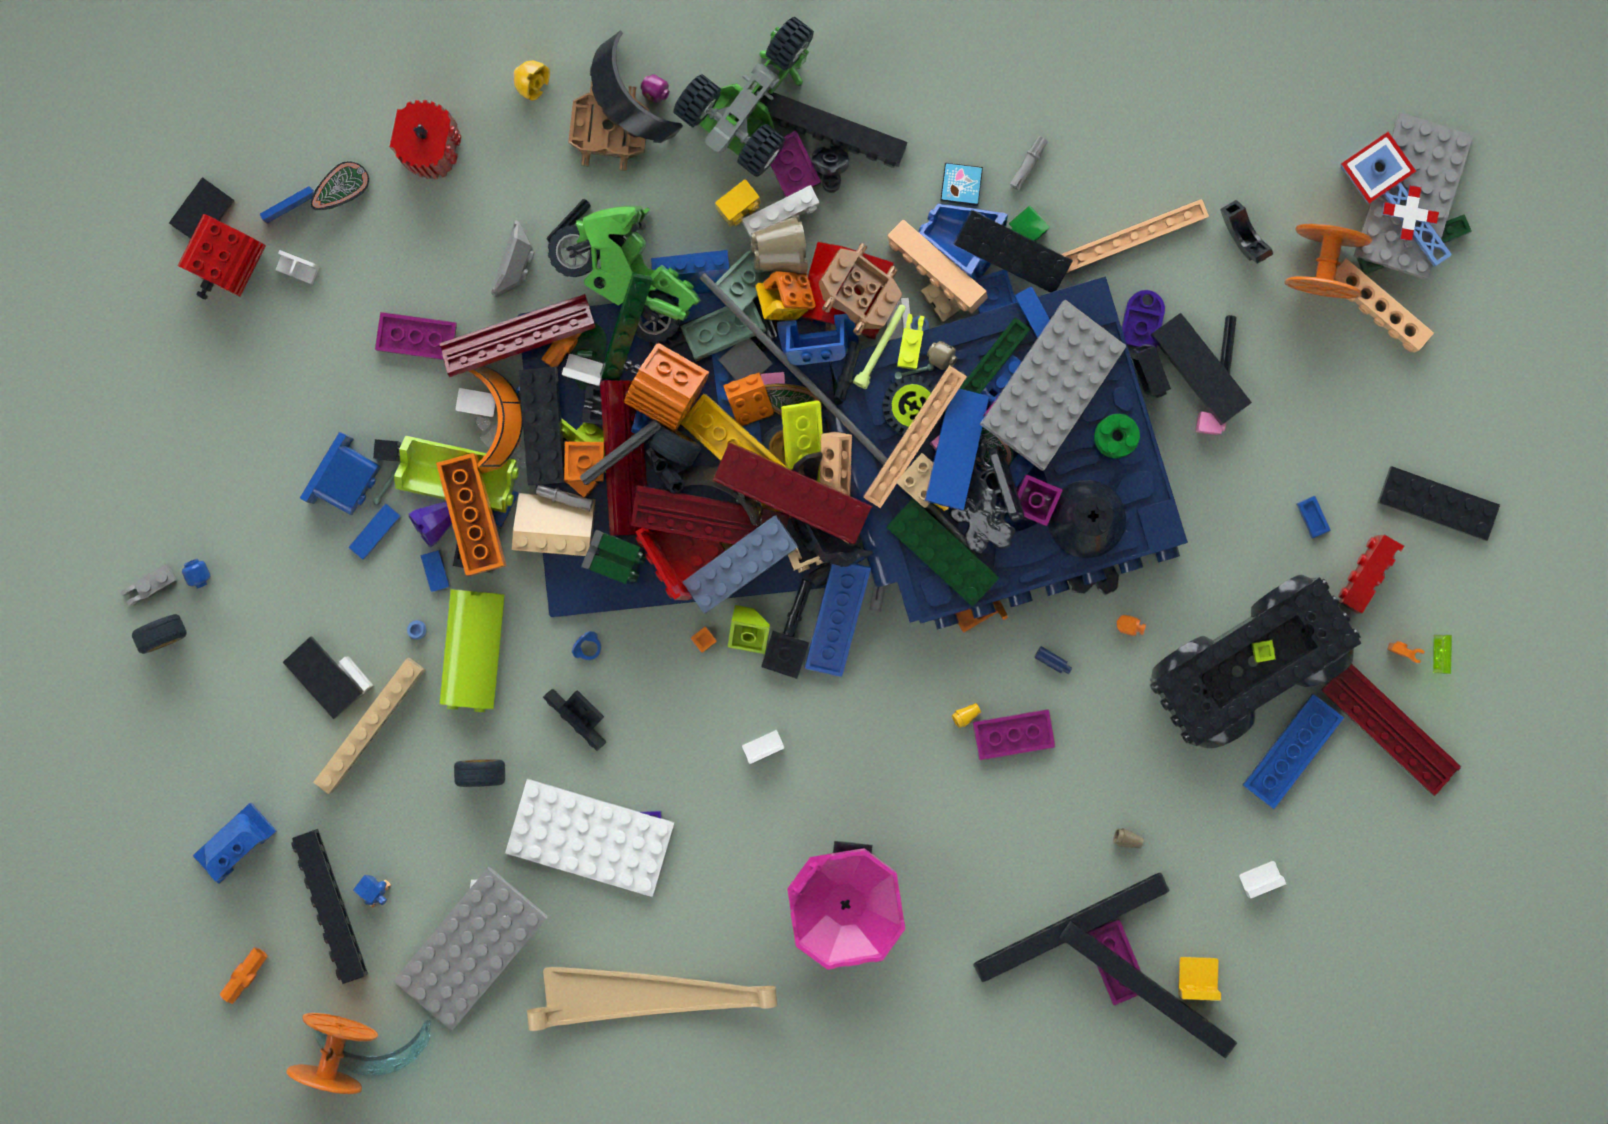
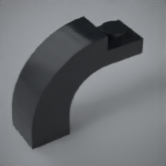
(1243, 233)

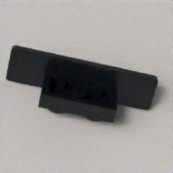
(579, 715)

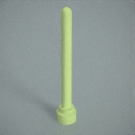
(863, 378)

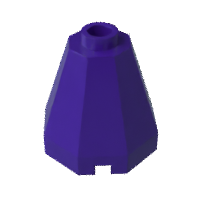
(431, 522)

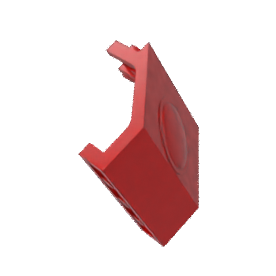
(821, 260)

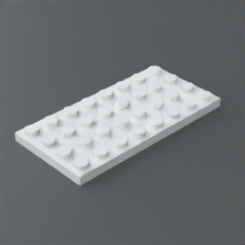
(589, 837)

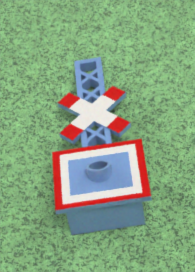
(1373, 184)

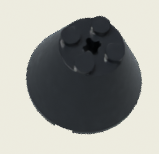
(1082, 535)

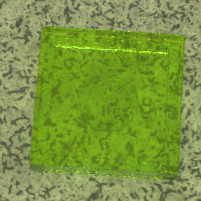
(1442, 654)

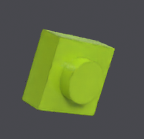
(1263, 651)

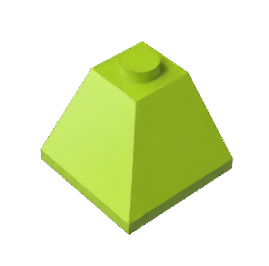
(748, 630)

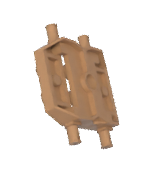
(601, 141)
(867, 279)

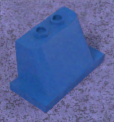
(817, 346)
(342, 477)
(234, 842)

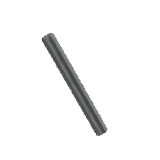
(620, 452)

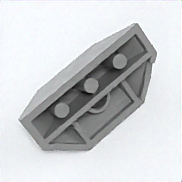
(514, 261)

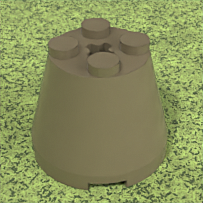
(780, 247)

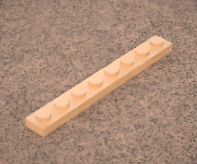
(1137, 235)
(915, 436)

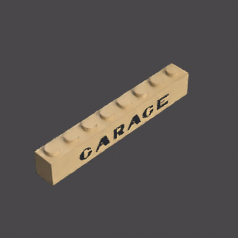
(369, 725)

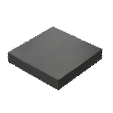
(745, 360)

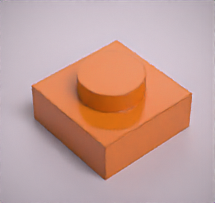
(703, 639)

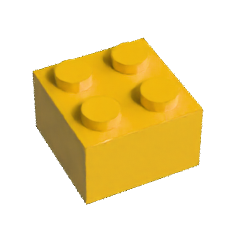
(738, 203)

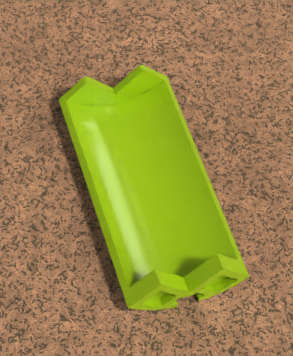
(420, 473)
(471, 650)

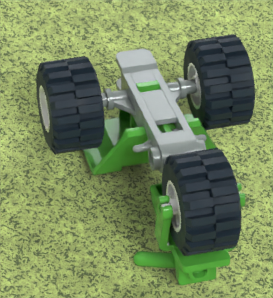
(735, 114)

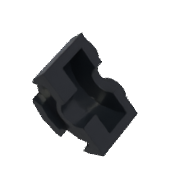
(592, 408)

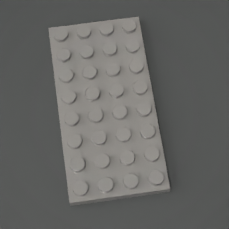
(1439, 160)
(1053, 385)
(470, 948)

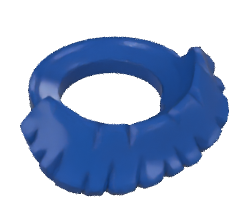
(588, 636)

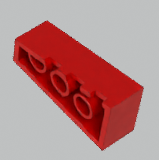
(1369, 572)

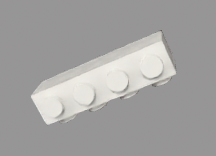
(792, 206)

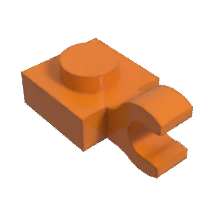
(1401, 649)

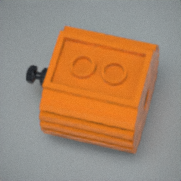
(665, 386)

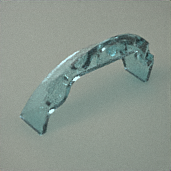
(384, 1063)

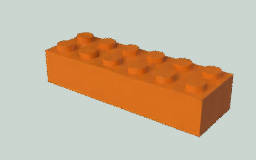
(471, 514)

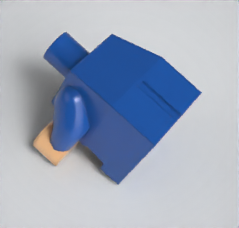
(372, 890)

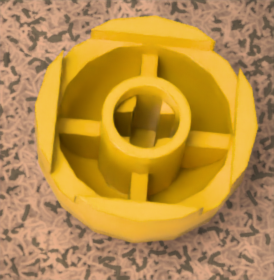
(530, 78)

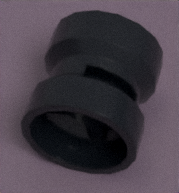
(833, 180)

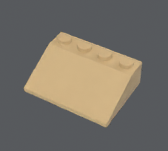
(551, 526)

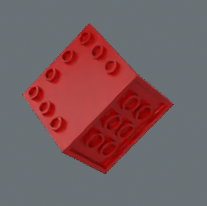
(677, 557)

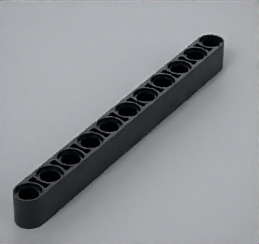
(1086, 919)
(1148, 989)

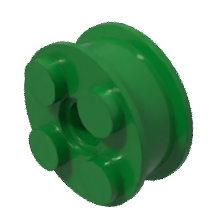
(1129, 436)

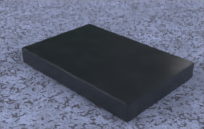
(202, 200)

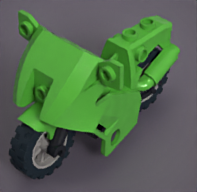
(603, 239)

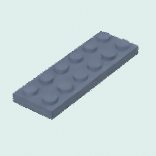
(740, 564)

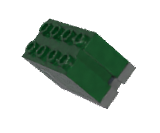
(614, 558)

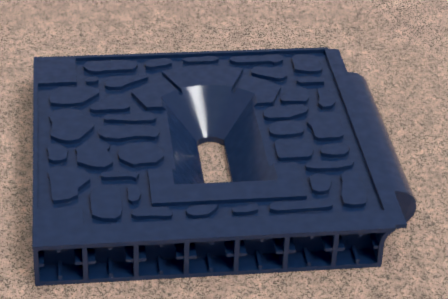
(1034, 556)

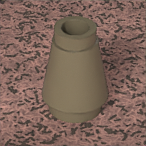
(1126, 838)

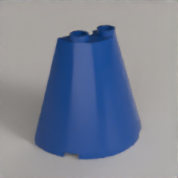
(943, 229)

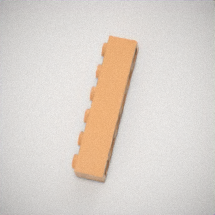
(937, 267)

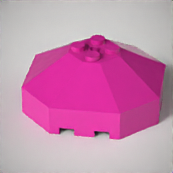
(853, 934)

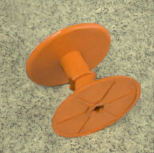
(1332, 239)
(326, 1076)

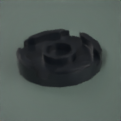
(830, 160)

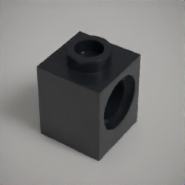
(386, 450)

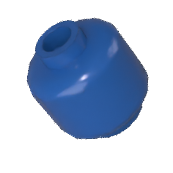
(196, 573)

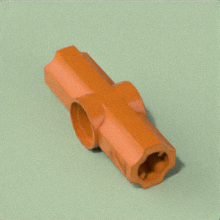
(559, 349)
(243, 975)

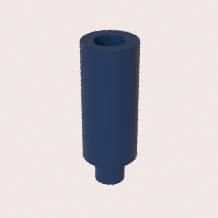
(1052, 660)

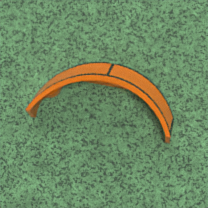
(509, 419)

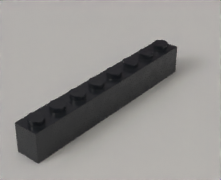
(835, 129)
(330, 906)

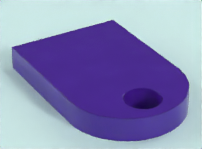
(1142, 319)

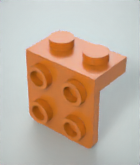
(793, 289)
(748, 399)

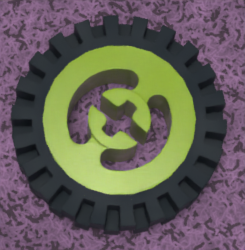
(910, 384)

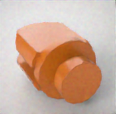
(1130, 625)

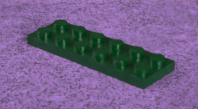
(942, 552)

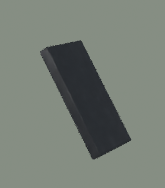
(322, 677)

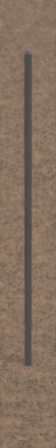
(819, 394)

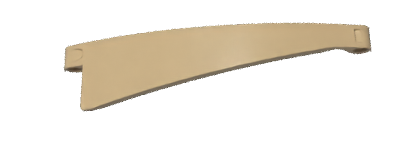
(596, 995)

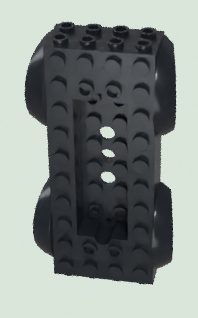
(1310, 647)

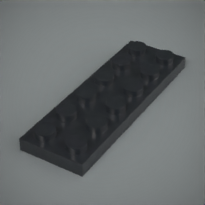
(1012, 251)
(542, 425)
(1438, 503)

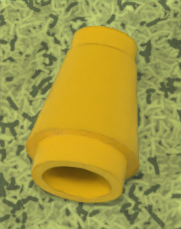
(965, 715)

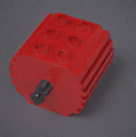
(425, 139)
(221, 256)

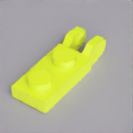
(910, 344)

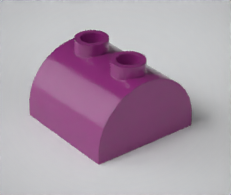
(1038, 499)

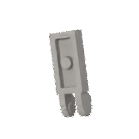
(150, 584)

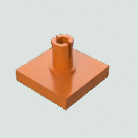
(580, 458)

